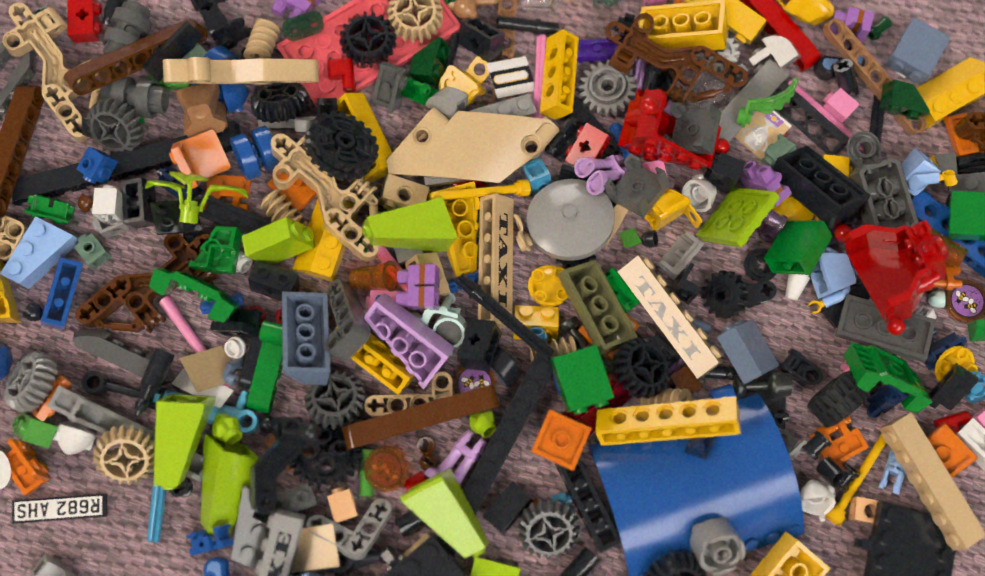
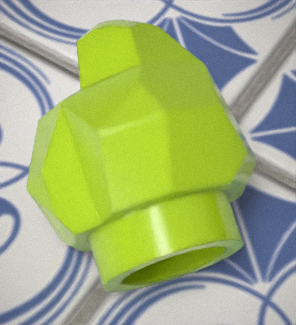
(483, 423)
(227, 429)

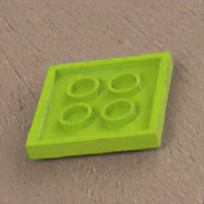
(738, 216)

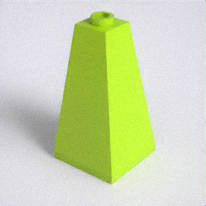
(415, 227)
(177, 436)
(222, 479)
(447, 511)

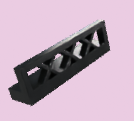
(817, 116)

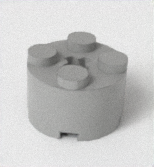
(717, 545)

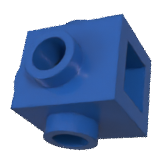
(96, 165)

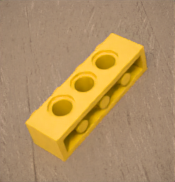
(559, 75)
(383, 364)

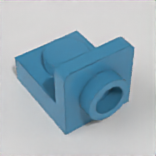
(536, 174)

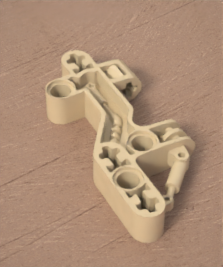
(37, 35)
(247, 71)
(330, 197)

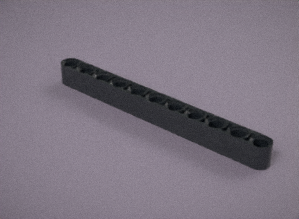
(138, 162)

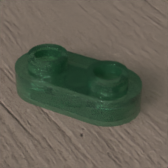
(302, 25)

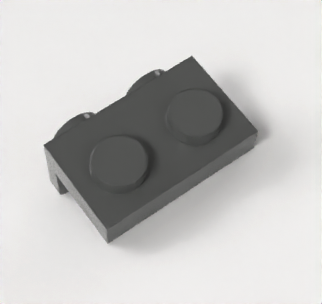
(388, 86)

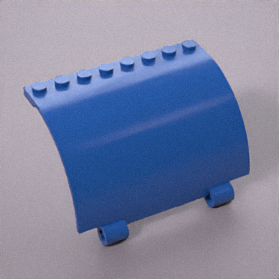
(664, 492)

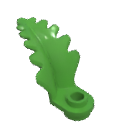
(766, 105)

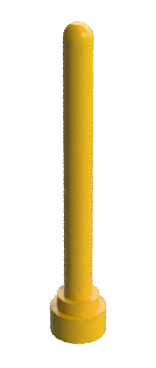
(521, 188)
(837, 513)

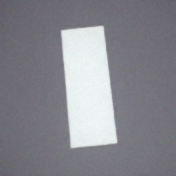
(221, 392)

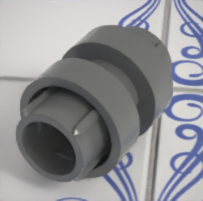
(130, 24)
(144, 97)

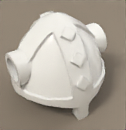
(700, 192)
(74, 437)
(817, 498)

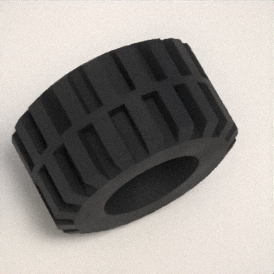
(837, 400)

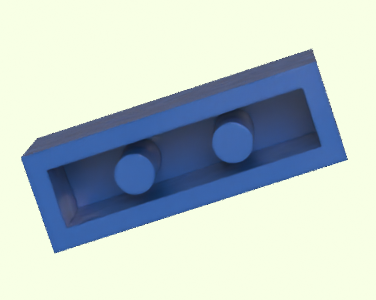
(61, 294)

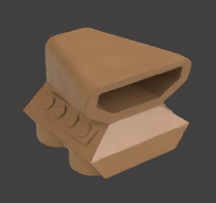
(202, 109)

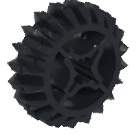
(352, 39)
(279, 102)
(648, 371)
(676, 565)

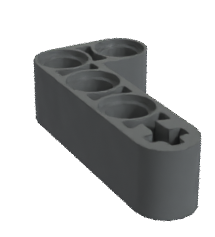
(351, 328)

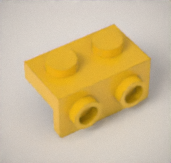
(539, 317)

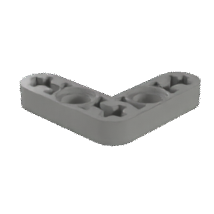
(300, 123)
(352, 538)

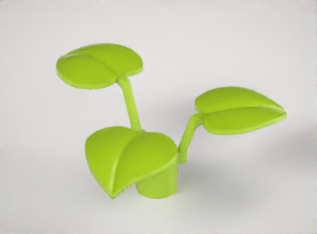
(190, 209)

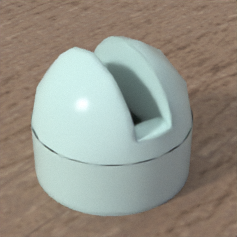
(937, 299)

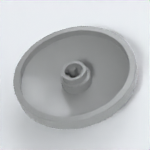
(569, 220)

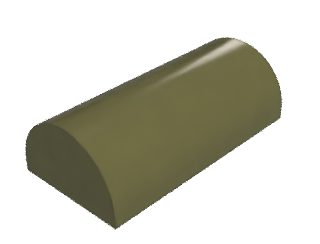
(597, 306)

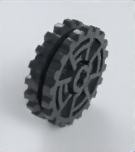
(341, 146)

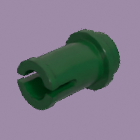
(879, 27)

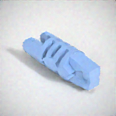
(895, 469)

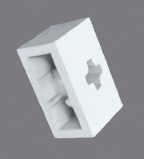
(108, 205)

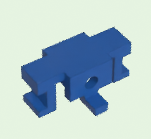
(202, 543)

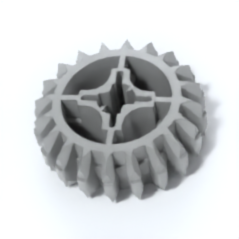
(30, 382)

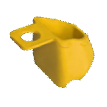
(809, 11)
(465, 80)
(670, 207)

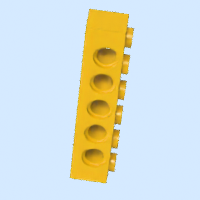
(668, 421)

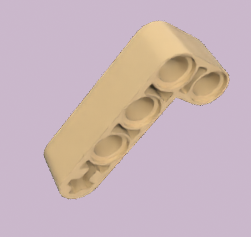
(8, 236)
(410, 400)

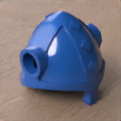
(234, 96)

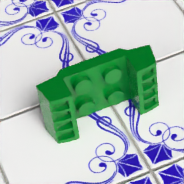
(165, 280)
(873, 365)

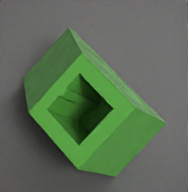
(34, 430)

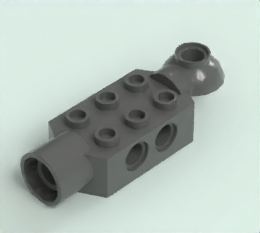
(884, 181)

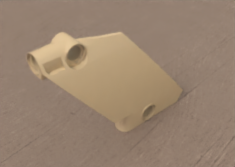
(471, 146)

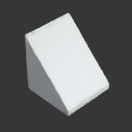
(928, 312)

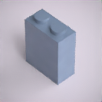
(917, 51)
(747, 350)

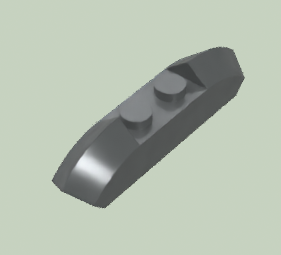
(99, 344)

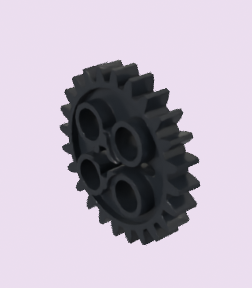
(340, 463)

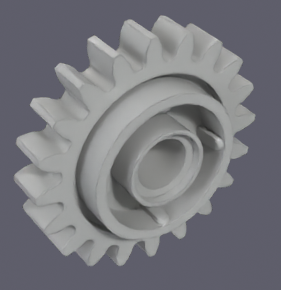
(606, 101)

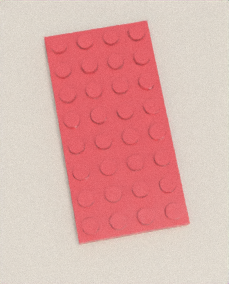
(327, 45)

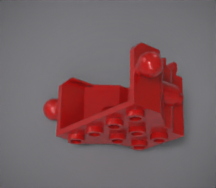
(645, 131)
(895, 266)

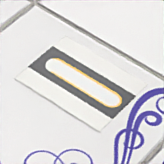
(511, 77)

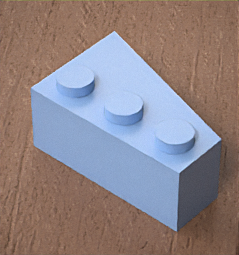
(38, 252)

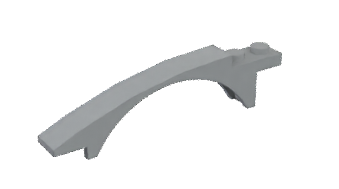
(103, 419)

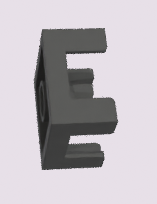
(695, 128)
(638, 187)

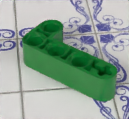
(267, 369)

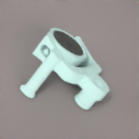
(449, 324)

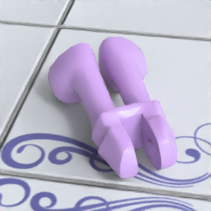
(595, 184)
(459, 449)

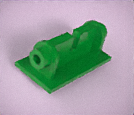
(418, 91)
(41, 208)
(621, 290)

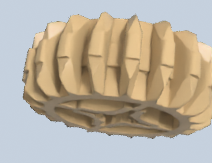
(401, 20)
(116, 462)

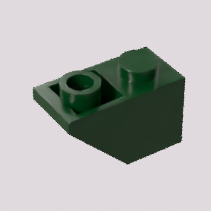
(429, 62)
(903, 99)

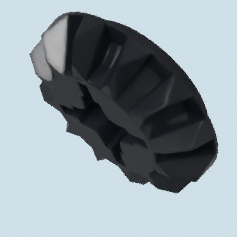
(750, 263)

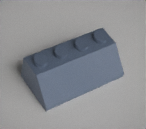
(304, 337)

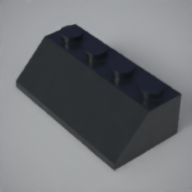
(820, 186)

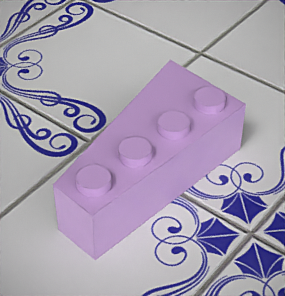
(409, 338)

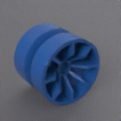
(252, 154)

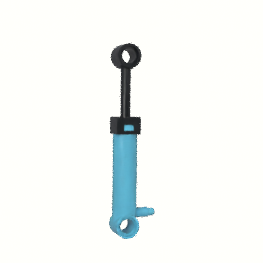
(105, 385)

